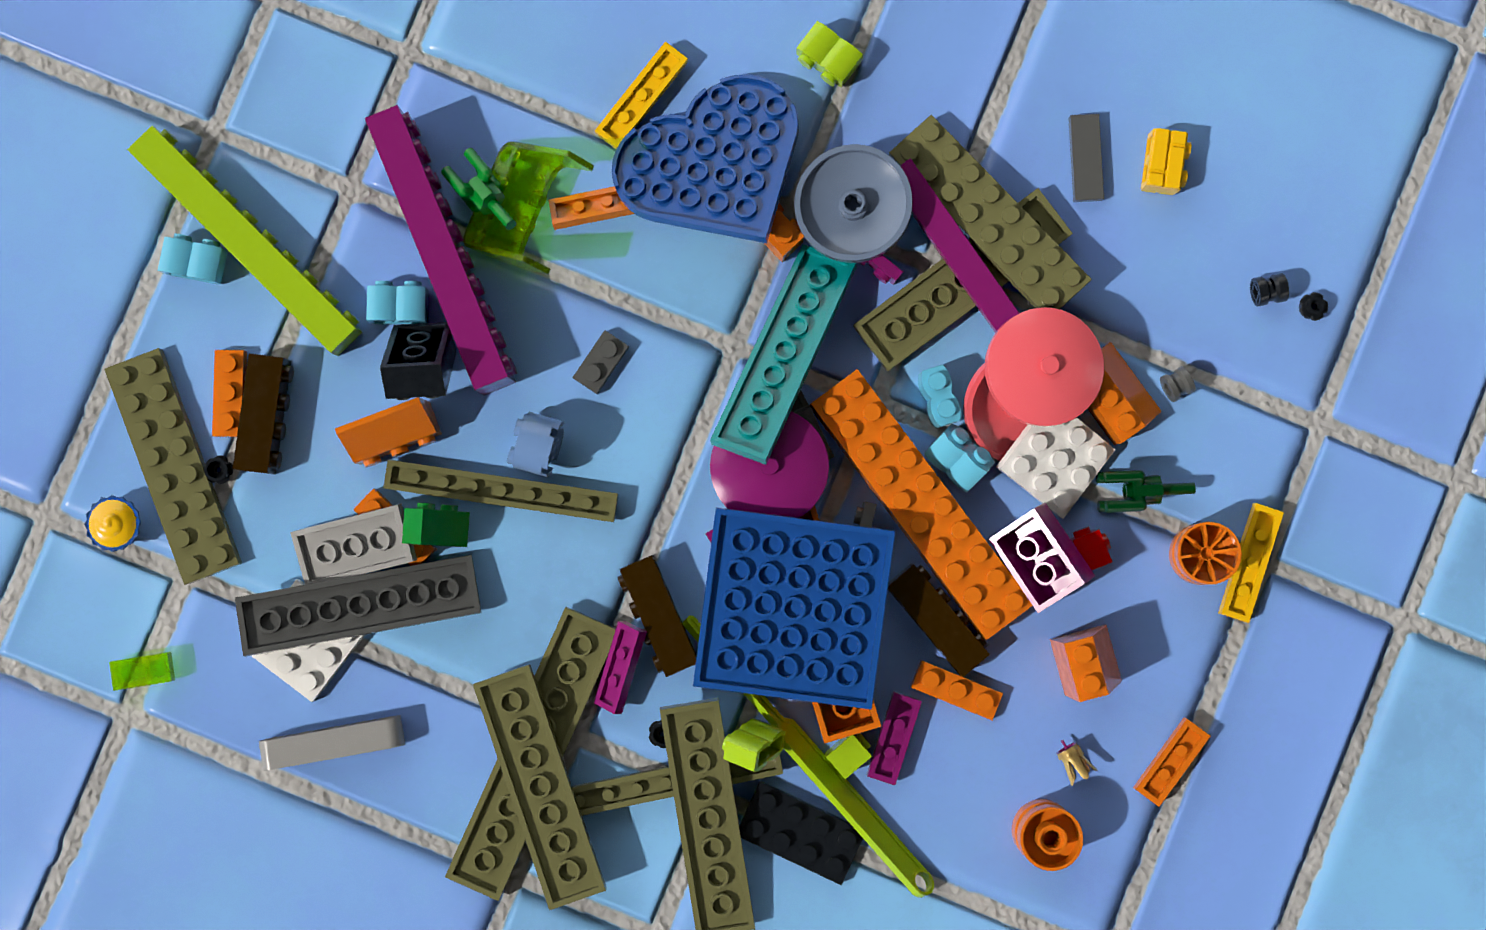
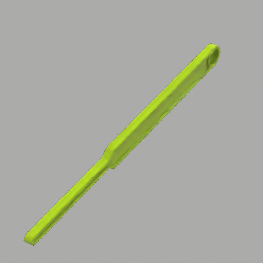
(840, 792)

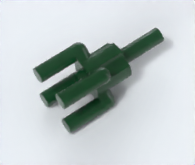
(1139, 490)

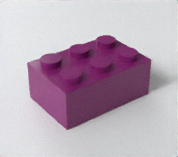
(1041, 557)

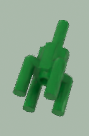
(482, 191)

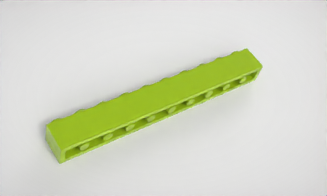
(245, 240)

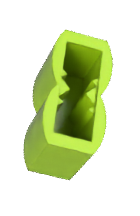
(828, 54)
(753, 744)

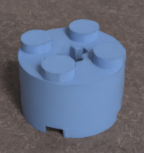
(536, 443)

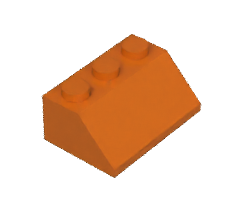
(1122, 401)
(389, 432)

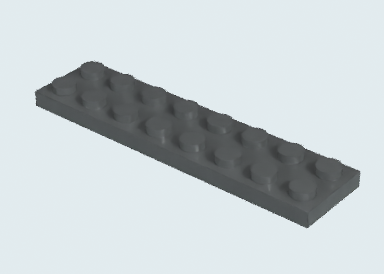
(357, 605)

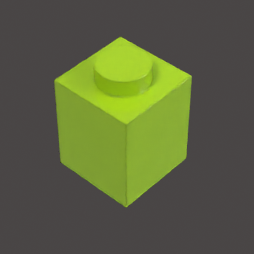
(849, 754)

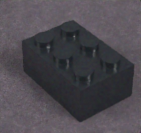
(418, 361)

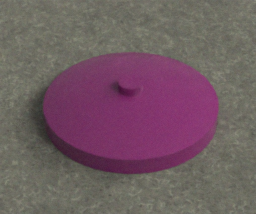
(782, 487)

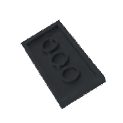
(800, 832)

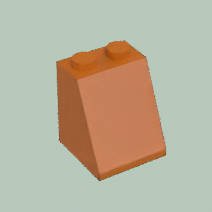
(1086, 663)

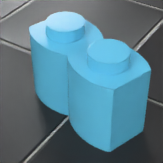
(192, 260)
(397, 304)
(942, 404)
(959, 457)

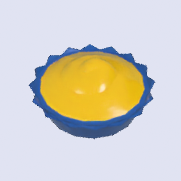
(112, 523)

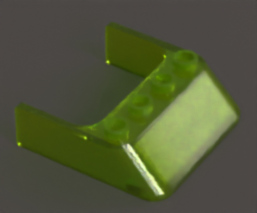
(525, 179)

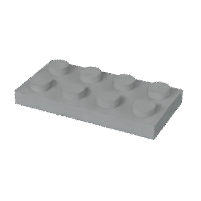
(353, 545)

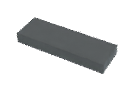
(1086, 158)

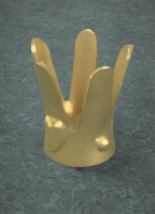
(1073, 754)

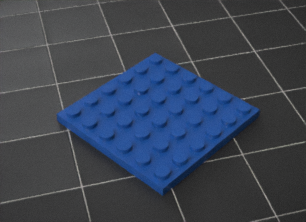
(793, 608)

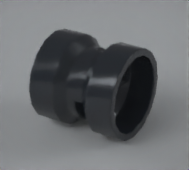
(1269, 289)

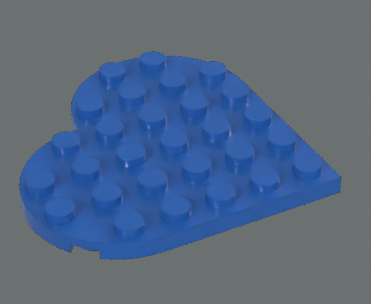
(714, 165)

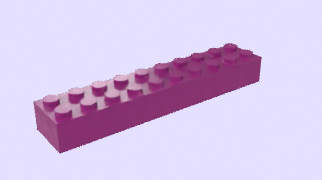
(441, 251)

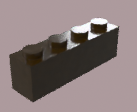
(263, 414)
(659, 616)
(937, 619)

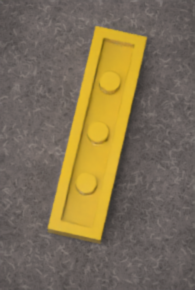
(641, 95)
(1256, 550)

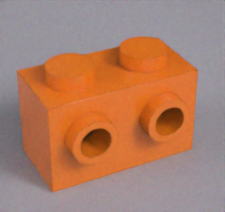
(784, 236)

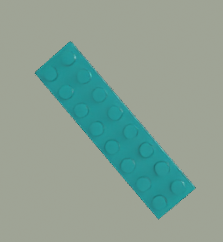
(782, 355)

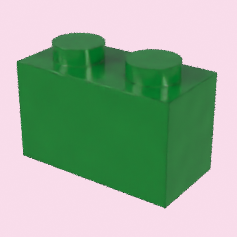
(435, 527)

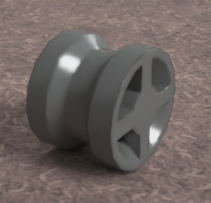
(1177, 384)

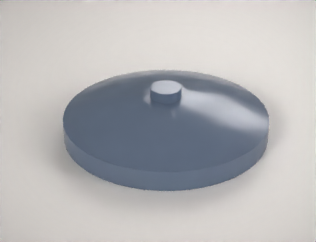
(853, 203)

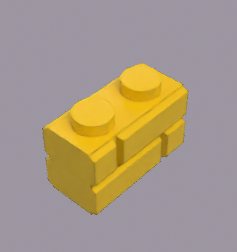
(1165, 161)

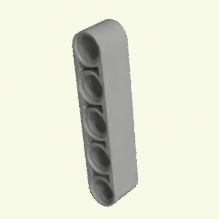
(331, 742)

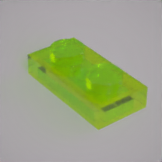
(142, 671)

